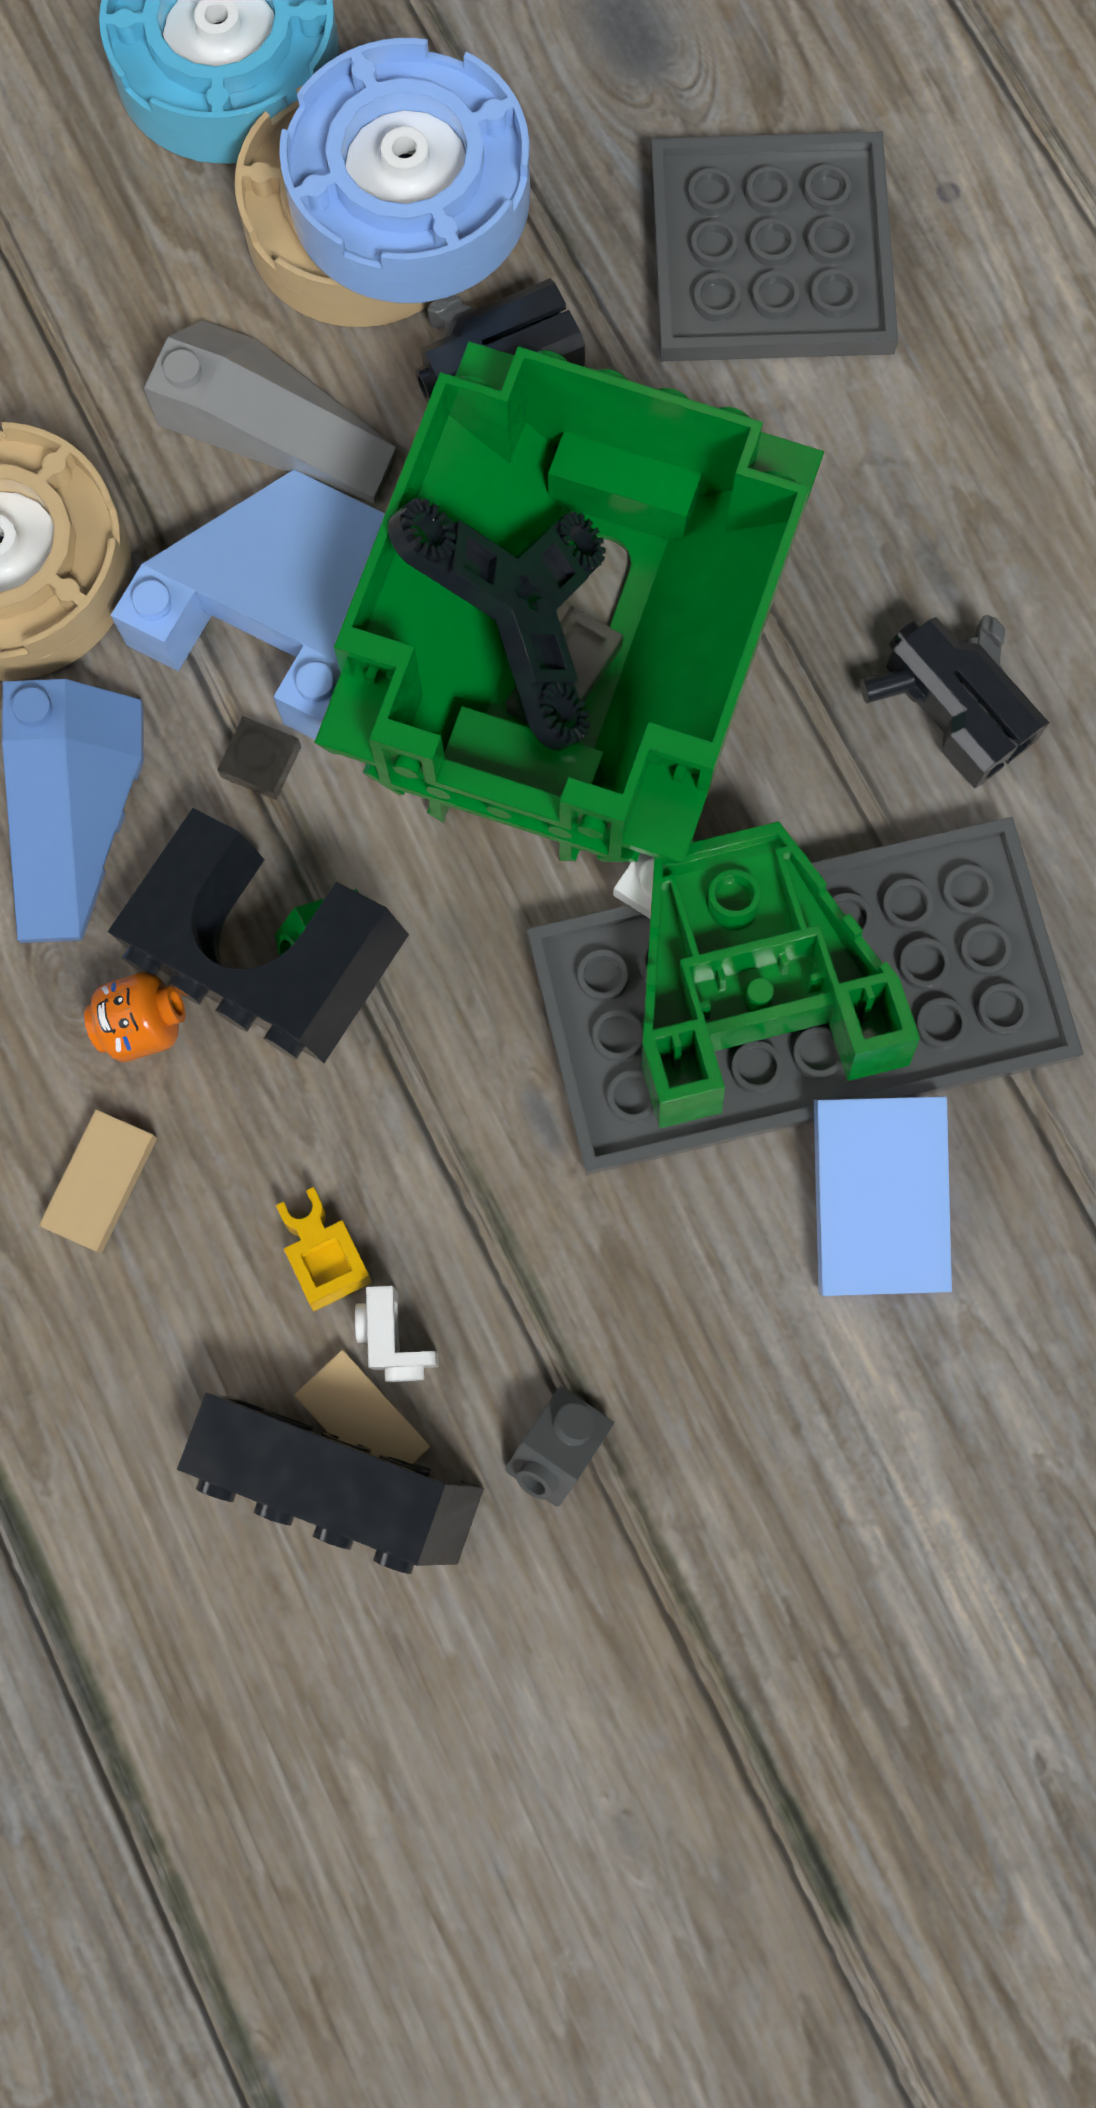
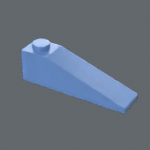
(66, 784)

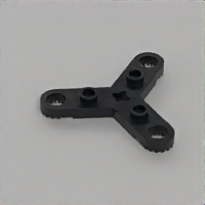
(520, 597)

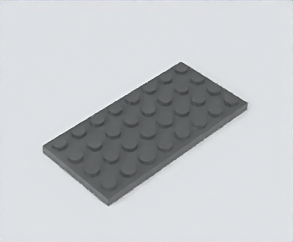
(943, 912)

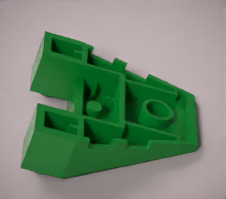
(752, 952)

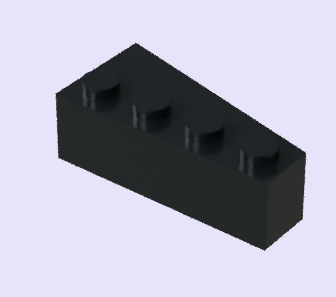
(328, 1484)

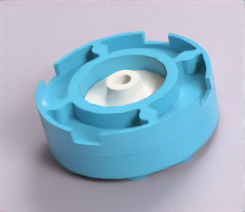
(210, 68)

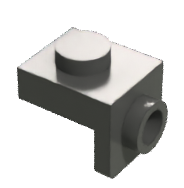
(558, 1447)

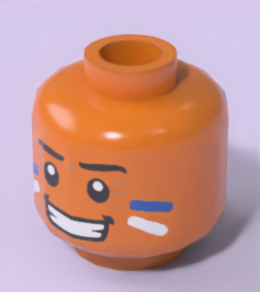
(134, 1017)

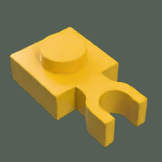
(324, 1257)

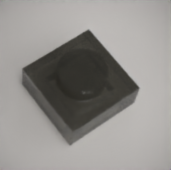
(259, 758)

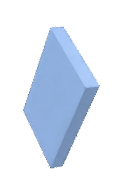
(882, 1196)

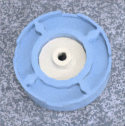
(406, 170)

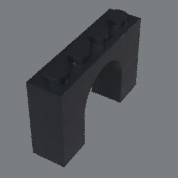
(299, 997)

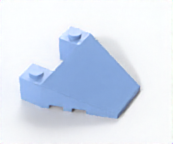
(271, 568)

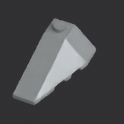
(260, 407)

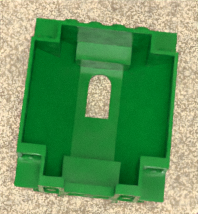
(707, 533)

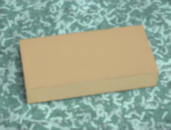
(98, 1181)
(359, 1412)

